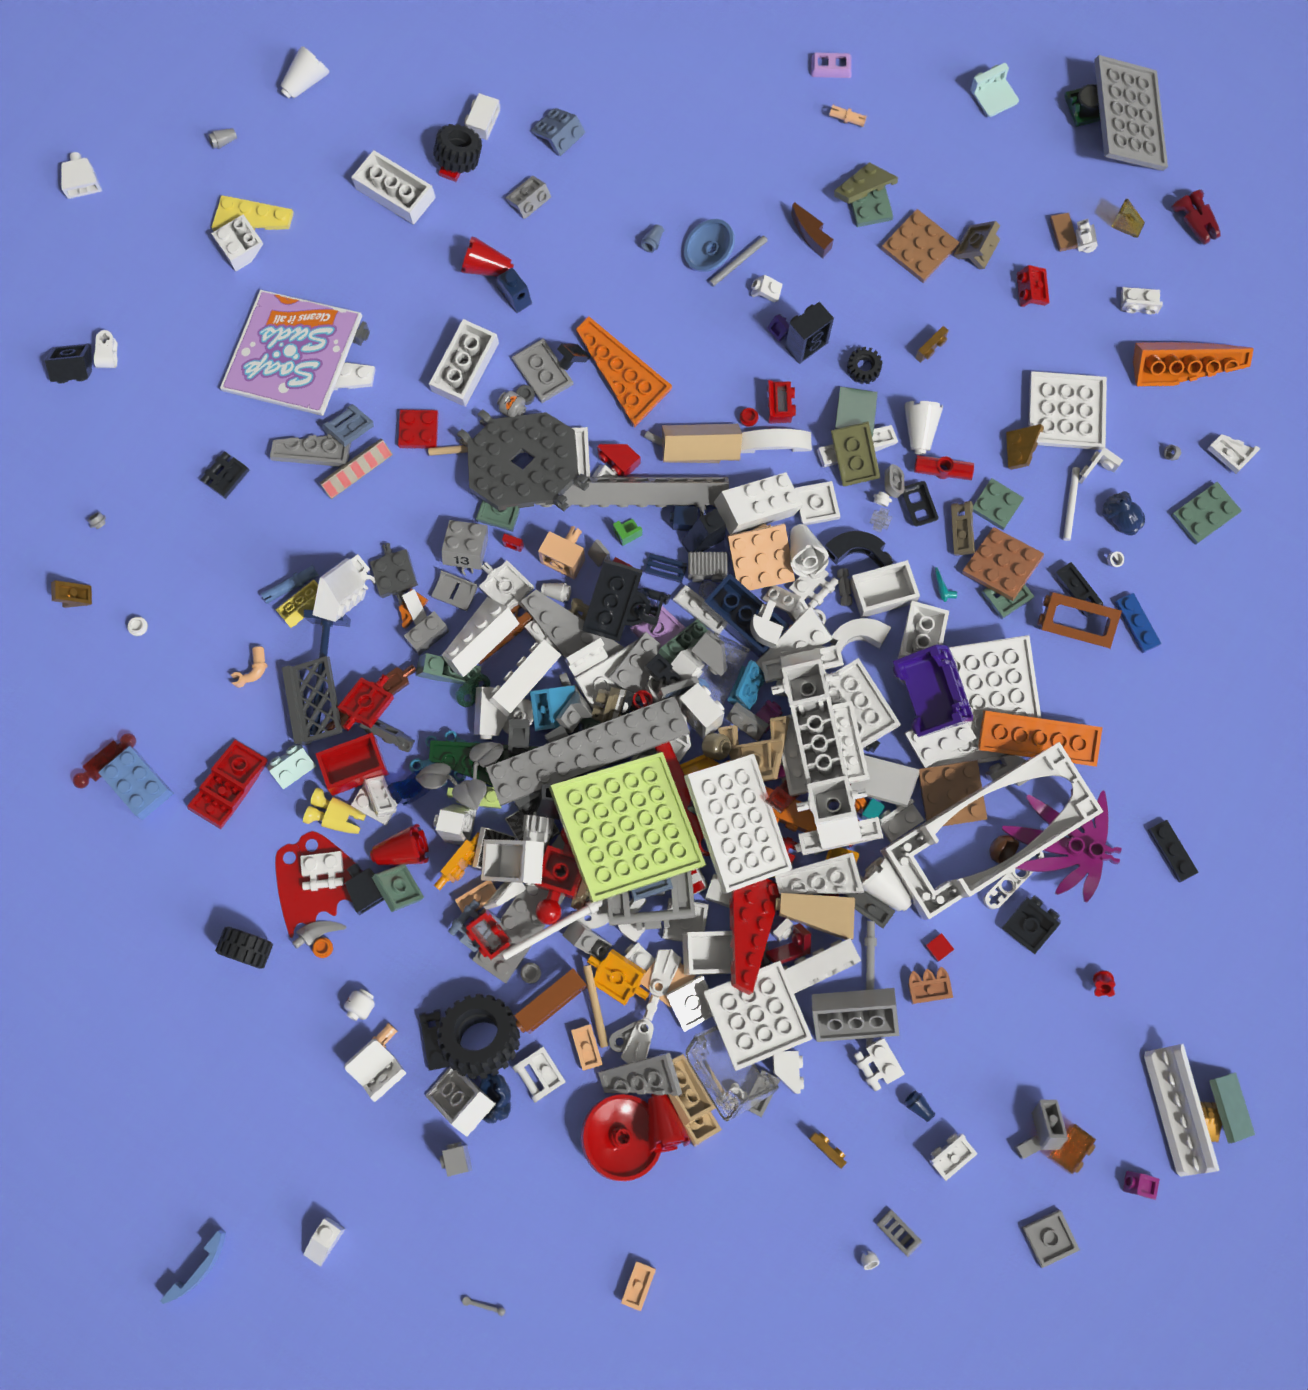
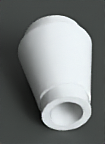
(557, 591)

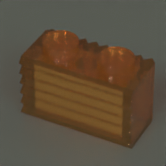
(1074, 1150)

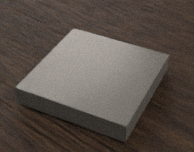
(1050, 1238)

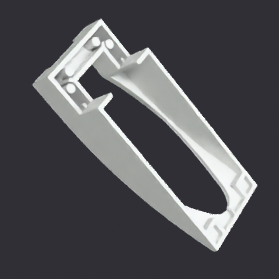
(929, 901)

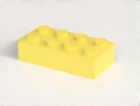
(293, 609)

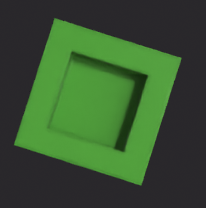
(627, 531)

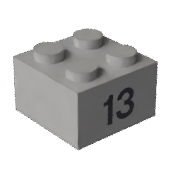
(465, 544)

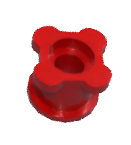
(1104, 983)

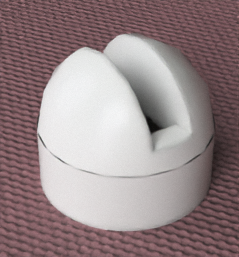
(1118, 557)
(869, 1261)

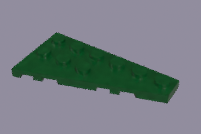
(457, 757)

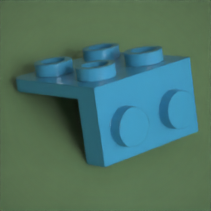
(747, 685)

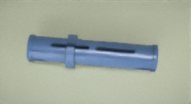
(290, 584)

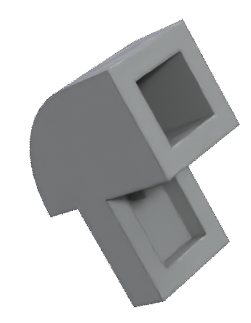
(1008, 763)

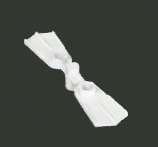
(663, 972)

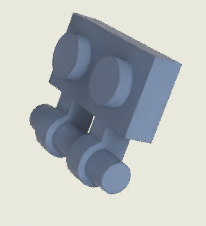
(458, 924)

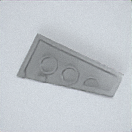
(311, 450)

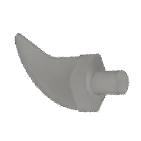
(312, 931)

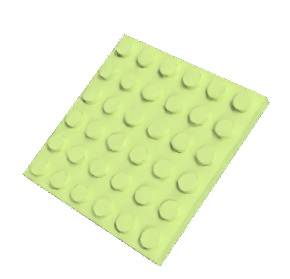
(627, 826)

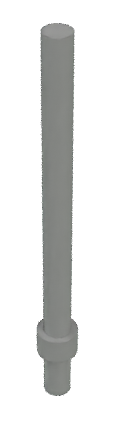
(871, 943)

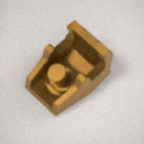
(1212, 1120)

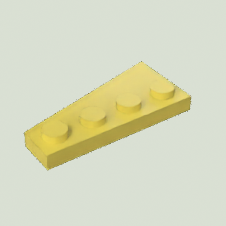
(257, 214)

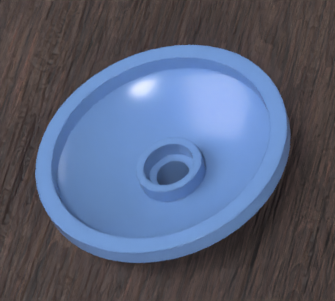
(709, 245)

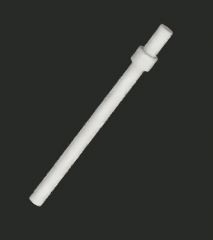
(589, 908)

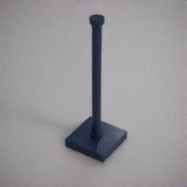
(326, 624)

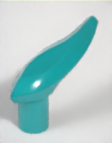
(942, 588)

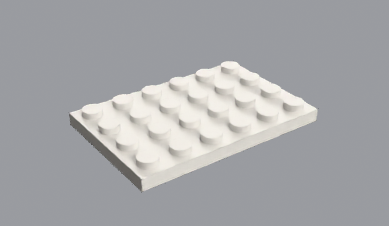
(738, 823)

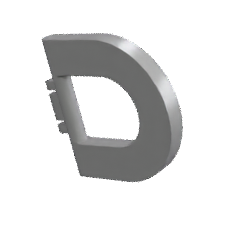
(682, 901)

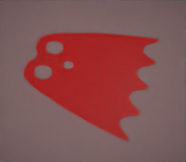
(305, 905)

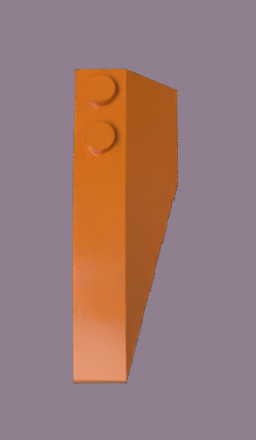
(1184, 361)

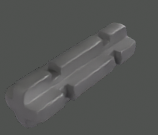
(844, 587)

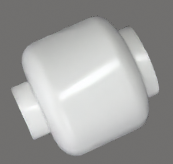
(359, 1005)

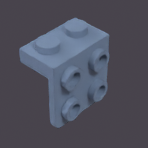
(560, 129)

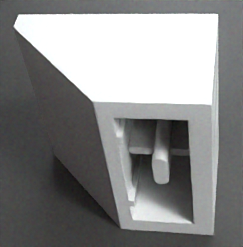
(238, 242)

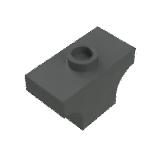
(518, 736)

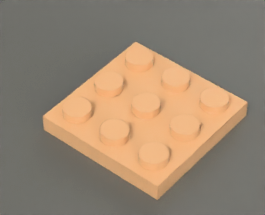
(761, 557)

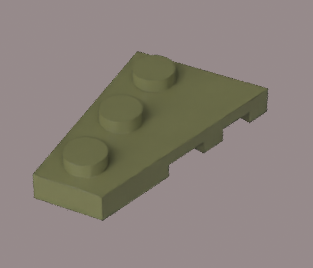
(864, 181)

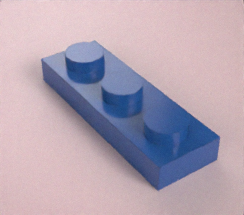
(1138, 623)

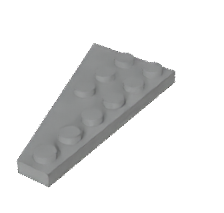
(562, 626)

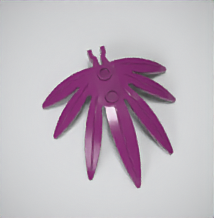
(1082, 849)

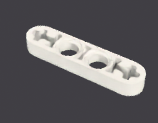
(1016, 883)

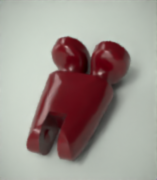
(1199, 220)

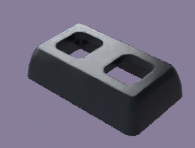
(926, 503)

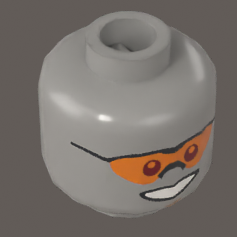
(511, 404)

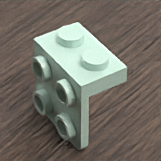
(993, 90)

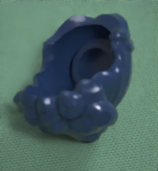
(1124, 513)
(499, 1092)

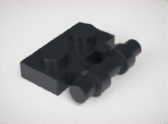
(228, 477)

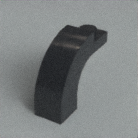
(858, 542)

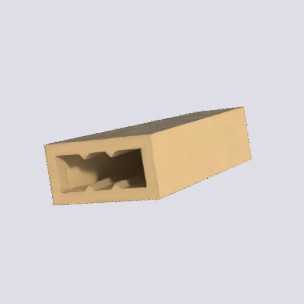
(824, 913)

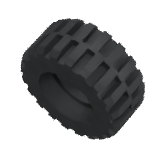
(471, 1012)

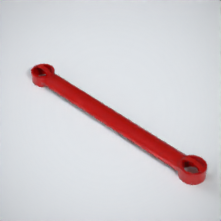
(677, 774)

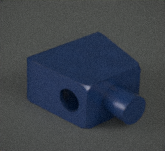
(511, 286)

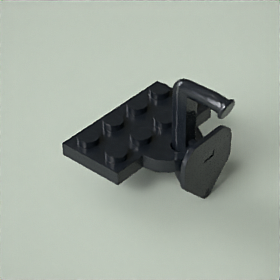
(620, 602)

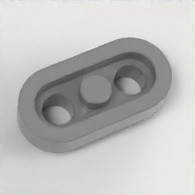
(894, 481)
(624, 1033)

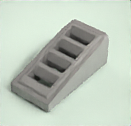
(913, 1246)

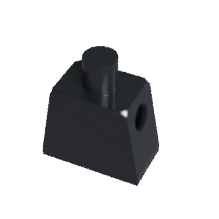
(362, 889)

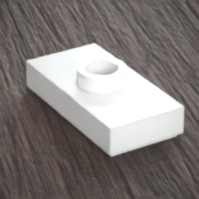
(380, 796)

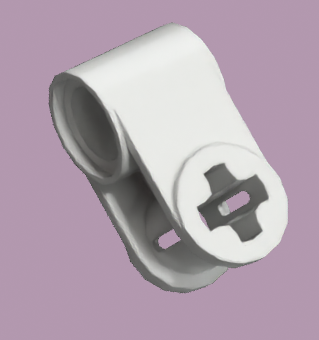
(105, 350)

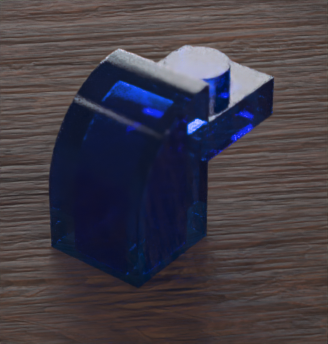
(407, 790)

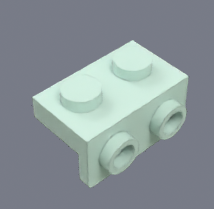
(291, 765)

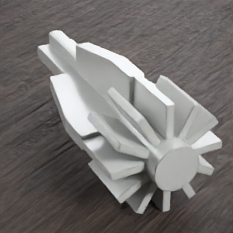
(537, 830)

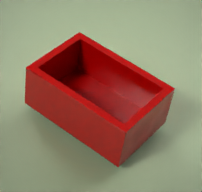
(351, 763)

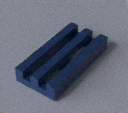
(667, 561)

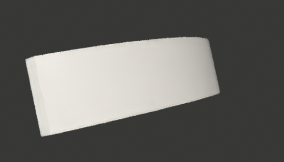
(776, 439)

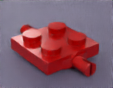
(365, 702)

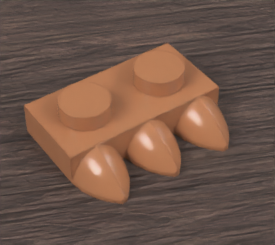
(930, 988)

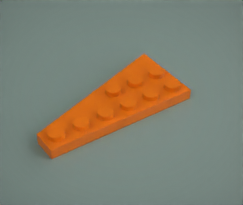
(630, 379)

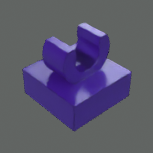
(779, 327)

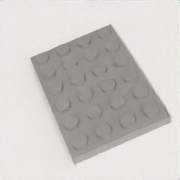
(1130, 113)

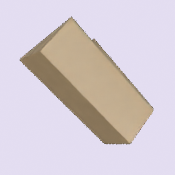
(701, 443)
(693, 1104)

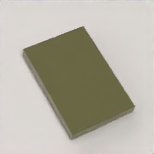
(855, 453)

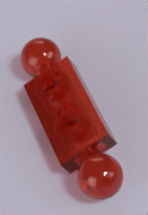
(102, 759)

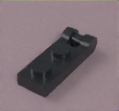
(1077, 585)
(434, 1055)

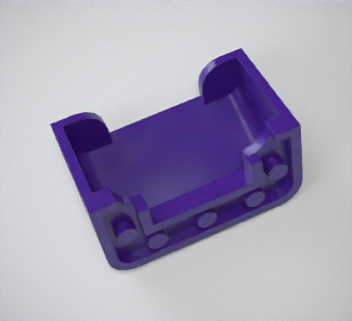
(934, 690)

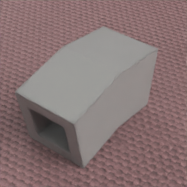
(1028, 1147)

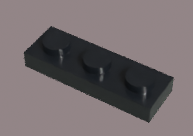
(1173, 851)

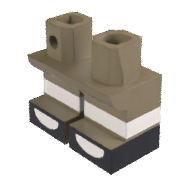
(617, 704)

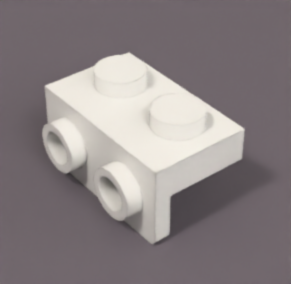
(952, 1156)

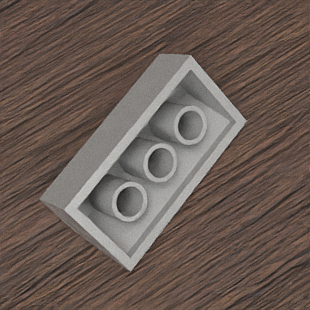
(855, 1015)

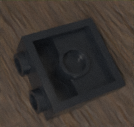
(1032, 923)

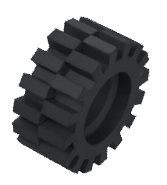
(861, 375)

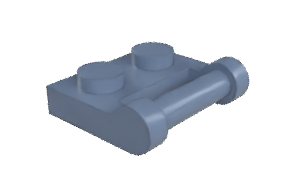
(350, 429)

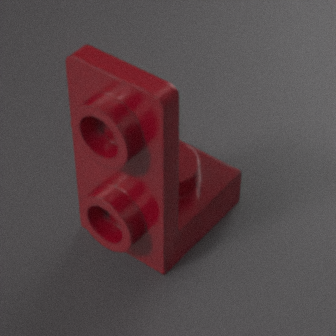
(799, 947)

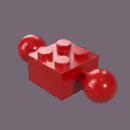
(549, 910)

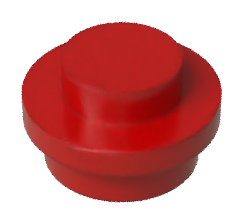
(749, 417)

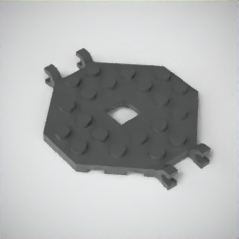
(542, 480)

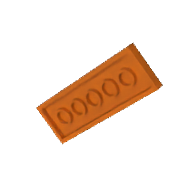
(1032, 735)

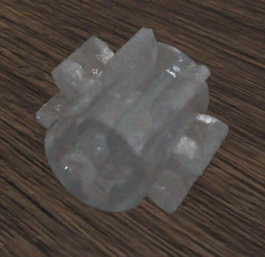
(880, 519)

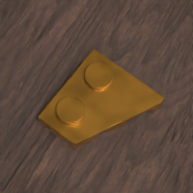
(1021, 445)

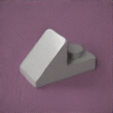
(574, 712)

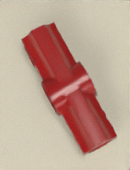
(932, 465)

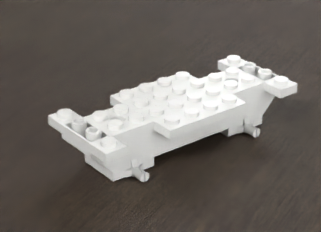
(822, 750)

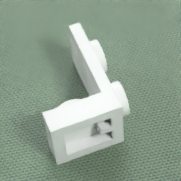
(1106, 458)
(787, 601)

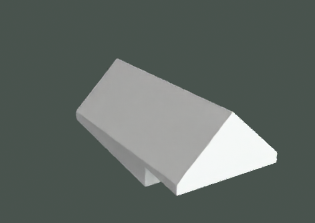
(923, 629)

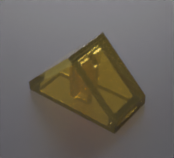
(1128, 220)

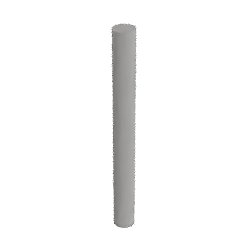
(740, 259)

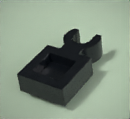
(661, 669)

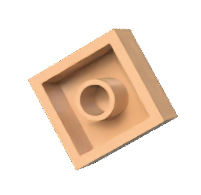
(563, 553)

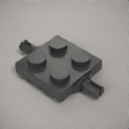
(394, 573)

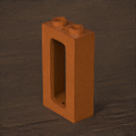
(1054, 599)
(550, 1001)

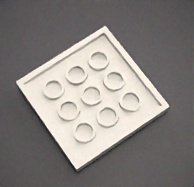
(1069, 409)
(870, 708)
(759, 1022)

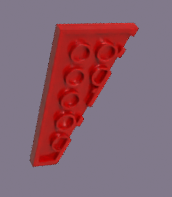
(750, 921)

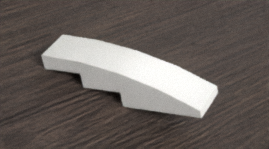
(882, 438)

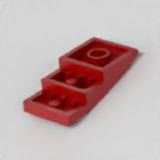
(227, 784)

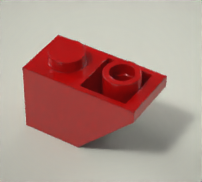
(620, 458)

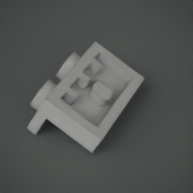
(529, 196)

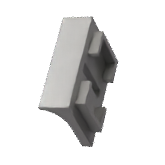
(446, 586)

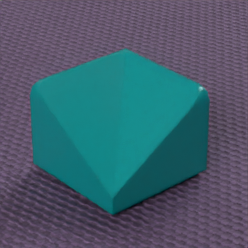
(872, 810)

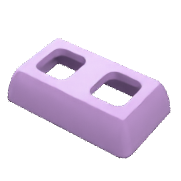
(831, 70)

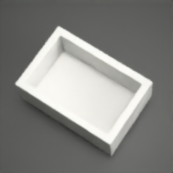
(884, 589)
(512, 861)
(707, 952)

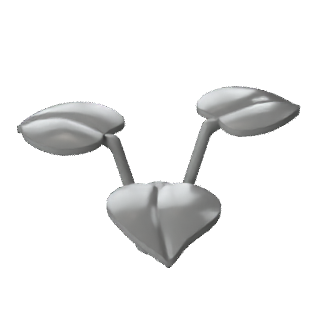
(469, 791)

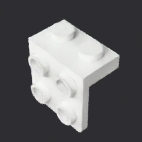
(375, 1069)

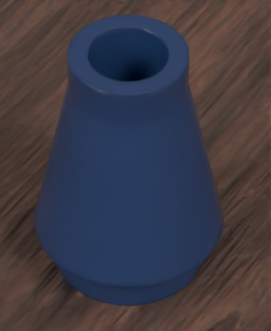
(919, 1105)

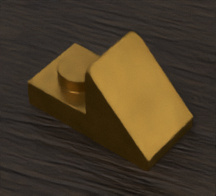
(71, 594)

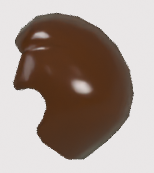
(1003, 848)

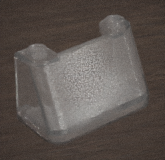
(728, 1089)

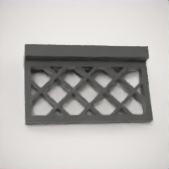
(298, 707)

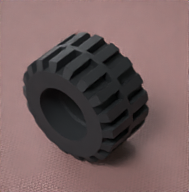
(457, 148)
(244, 947)

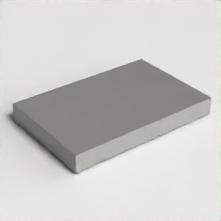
(542, 370)

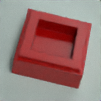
(512, 542)
(939, 947)

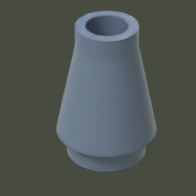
(652, 239)

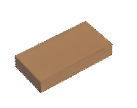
(1064, 232)

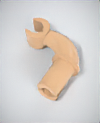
(257, 671)

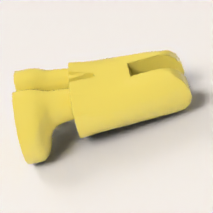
(335, 815)

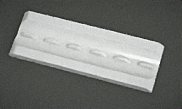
(1181, 1111)

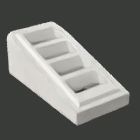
(504, 893)

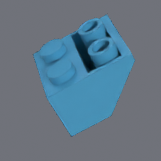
(548, 705)

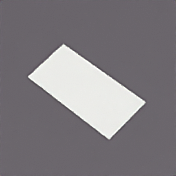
(414, 606)

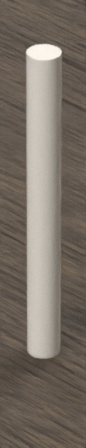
(1071, 504)

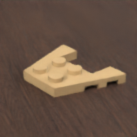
(767, 752)

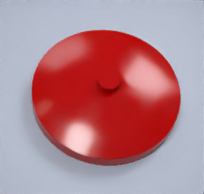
(617, 1138)

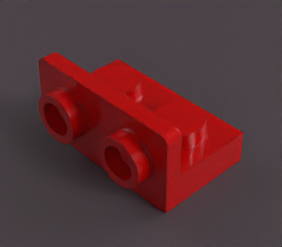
(1033, 286)

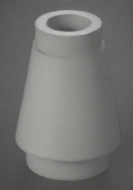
(221, 137)

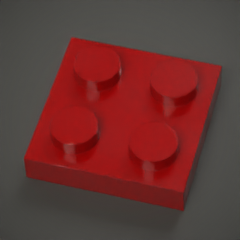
(418, 429)

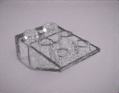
(735, 658)

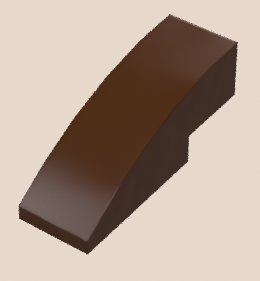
(811, 230)

